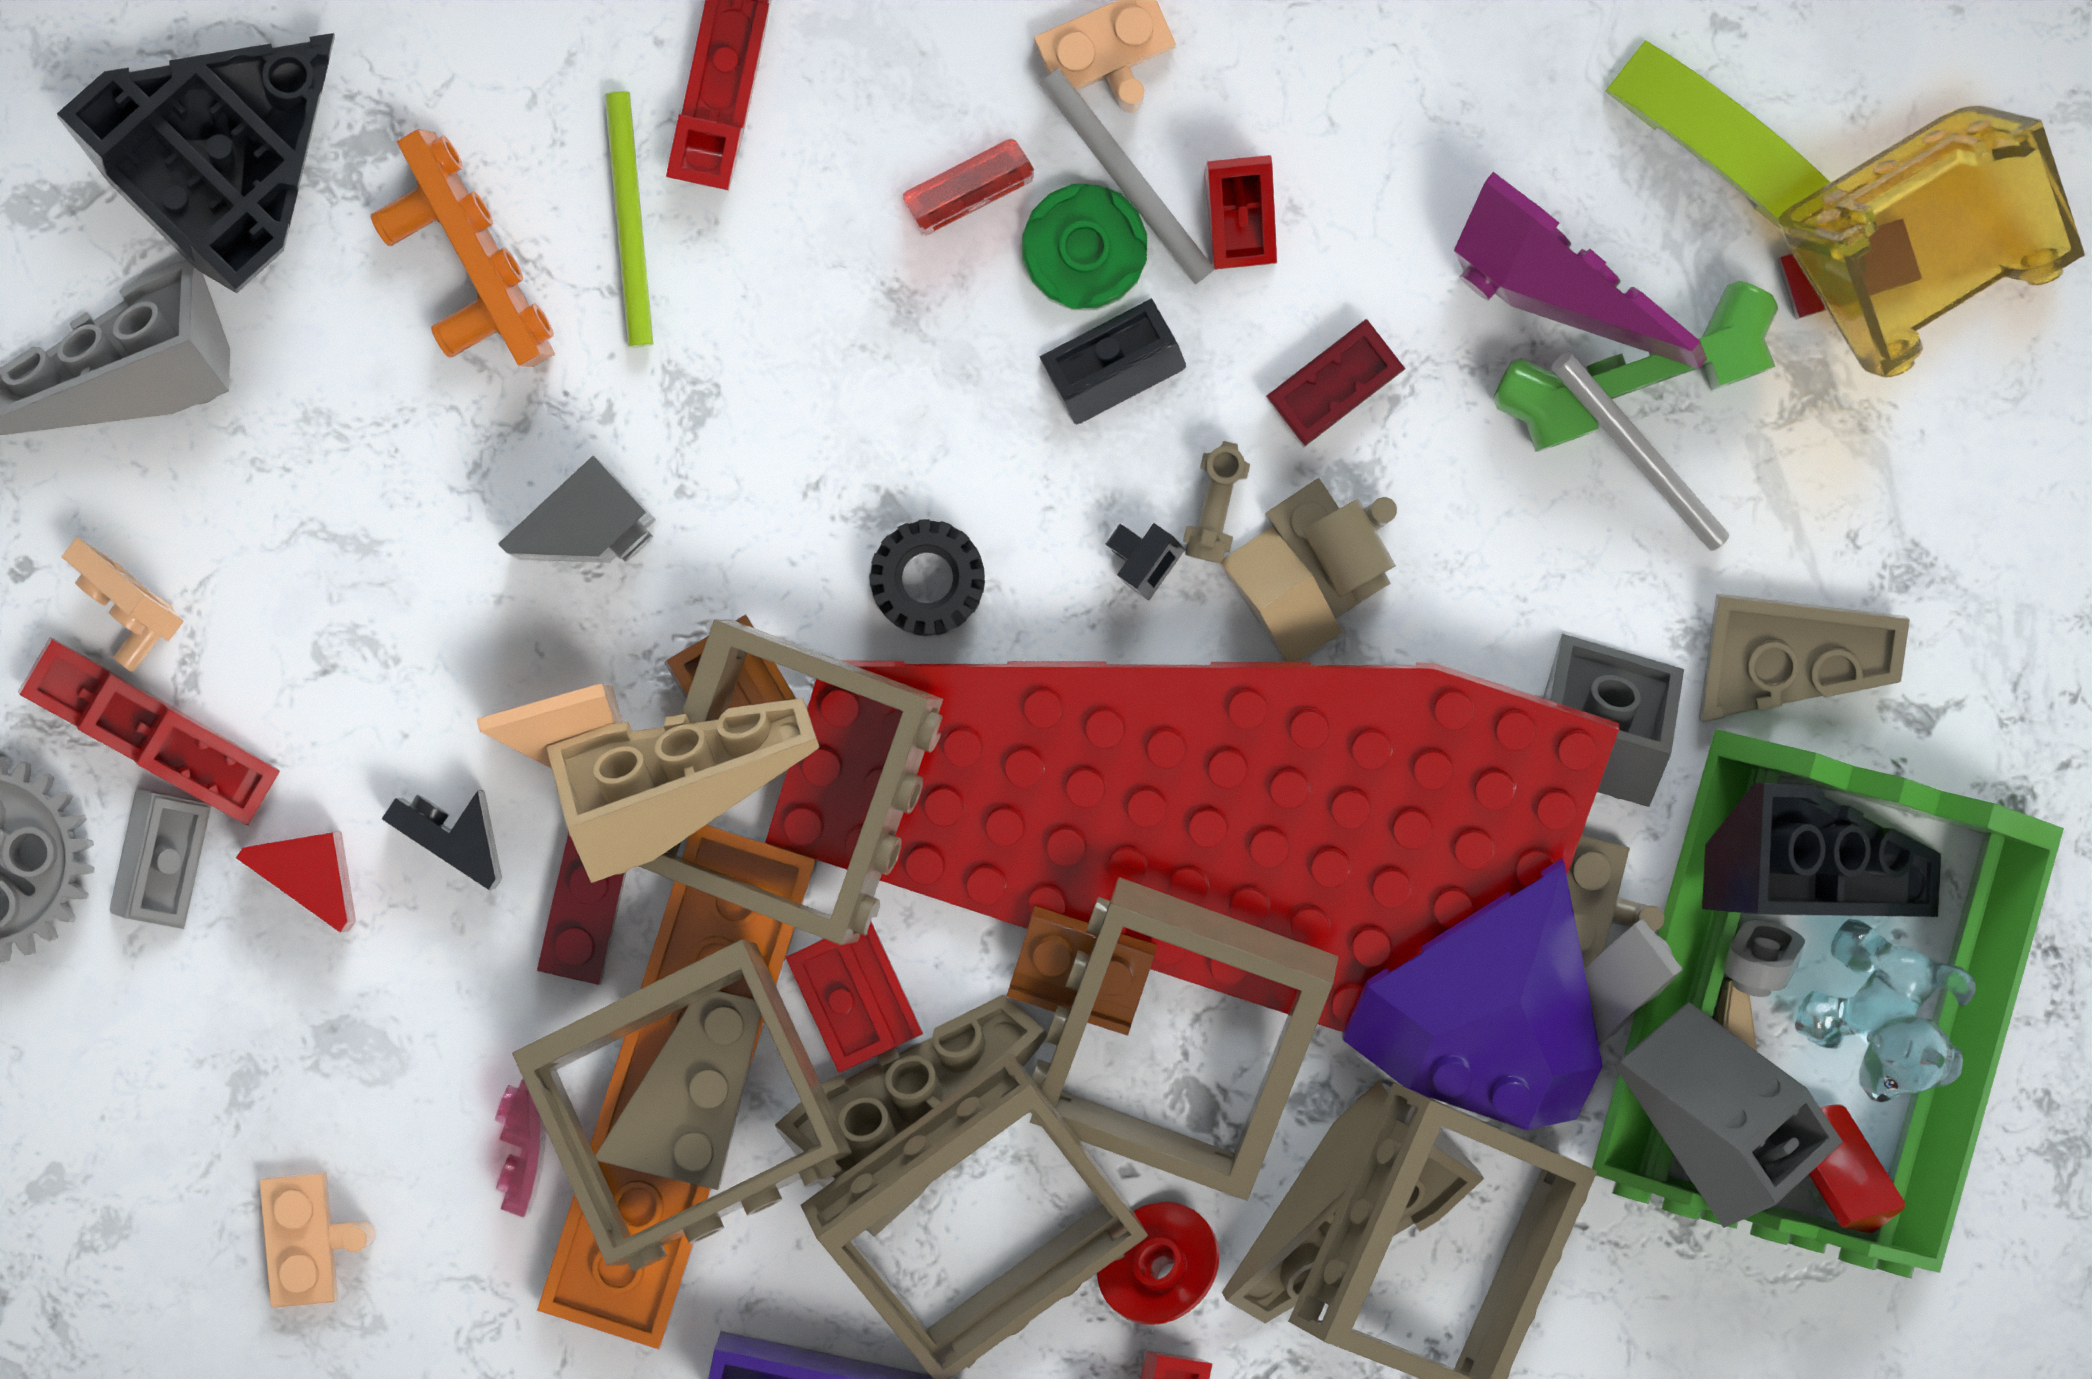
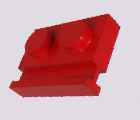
(854, 998)

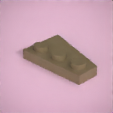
(1794, 652)
(691, 1095)

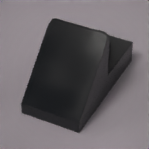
(466, 846)

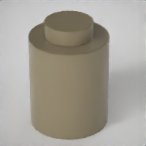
(1351, 551)

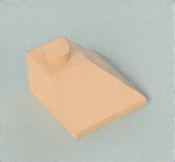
(552, 720)

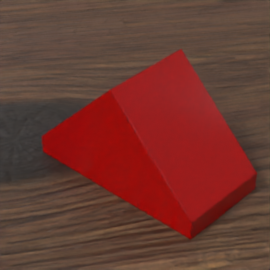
(1241, 211)
(309, 872)

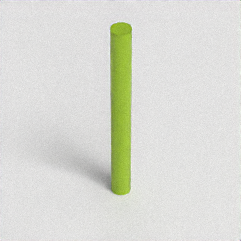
(629, 219)

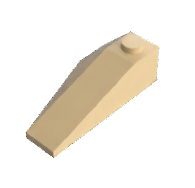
(650, 789)

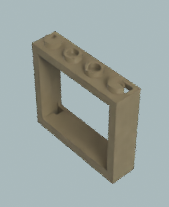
(895, 792)
(1222, 940)
(543, 1058)
(926, 1153)
(1374, 1209)

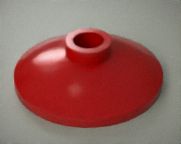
(1174, 1237)

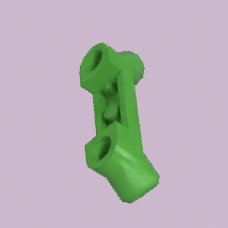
(1733, 350)

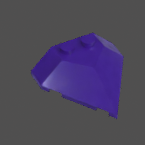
(1491, 1012)

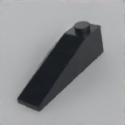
(1807, 855)

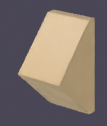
(1282, 595)

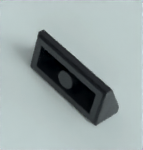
(1113, 361)

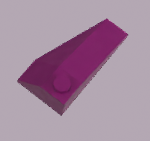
(1526, 261)

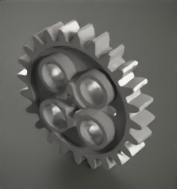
(27, 811)

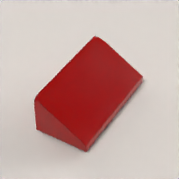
(1854, 1178)

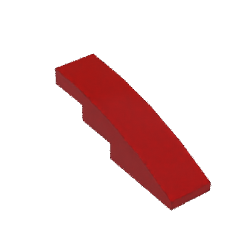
(148, 731)

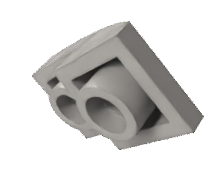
(1628, 977)

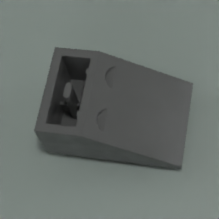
(1727, 1114)

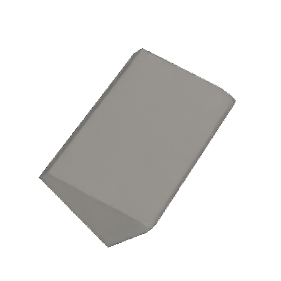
(159, 858)

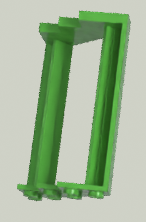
(1939, 1122)

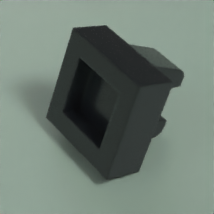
(1145, 558)

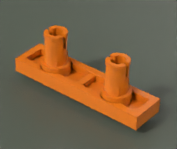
(493, 271)

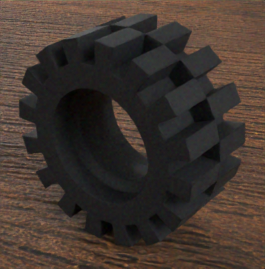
(909, 542)

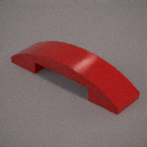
(719, 92)

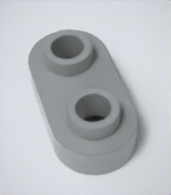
(1763, 957)

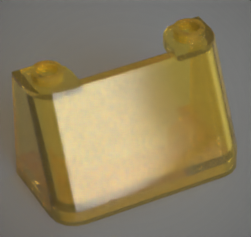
(1932, 229)

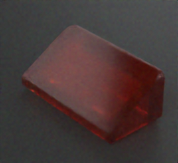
(968, 186)

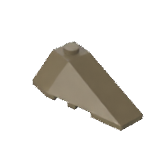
(911, 1083)
(1286, 1249)

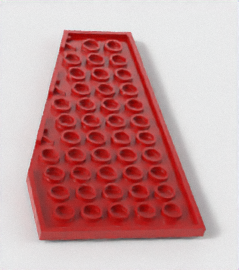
(1272, 792)

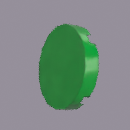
(1084, 247)

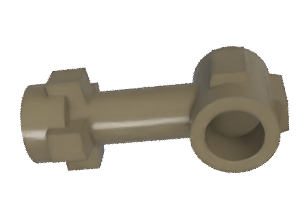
(1223, 468)

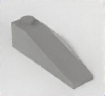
(133, 362)

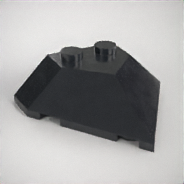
(209, 148)

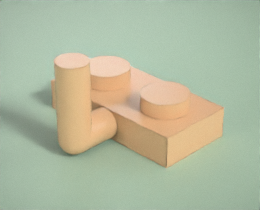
(1107, 46)
(134, 604)
(303, 1240)

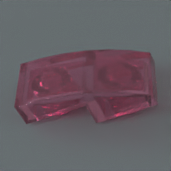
(526, 1130)

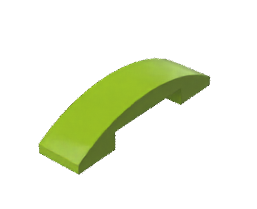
(1715, 130)

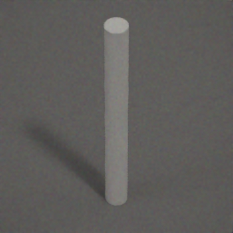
(1126, 176)
(1640, 451)

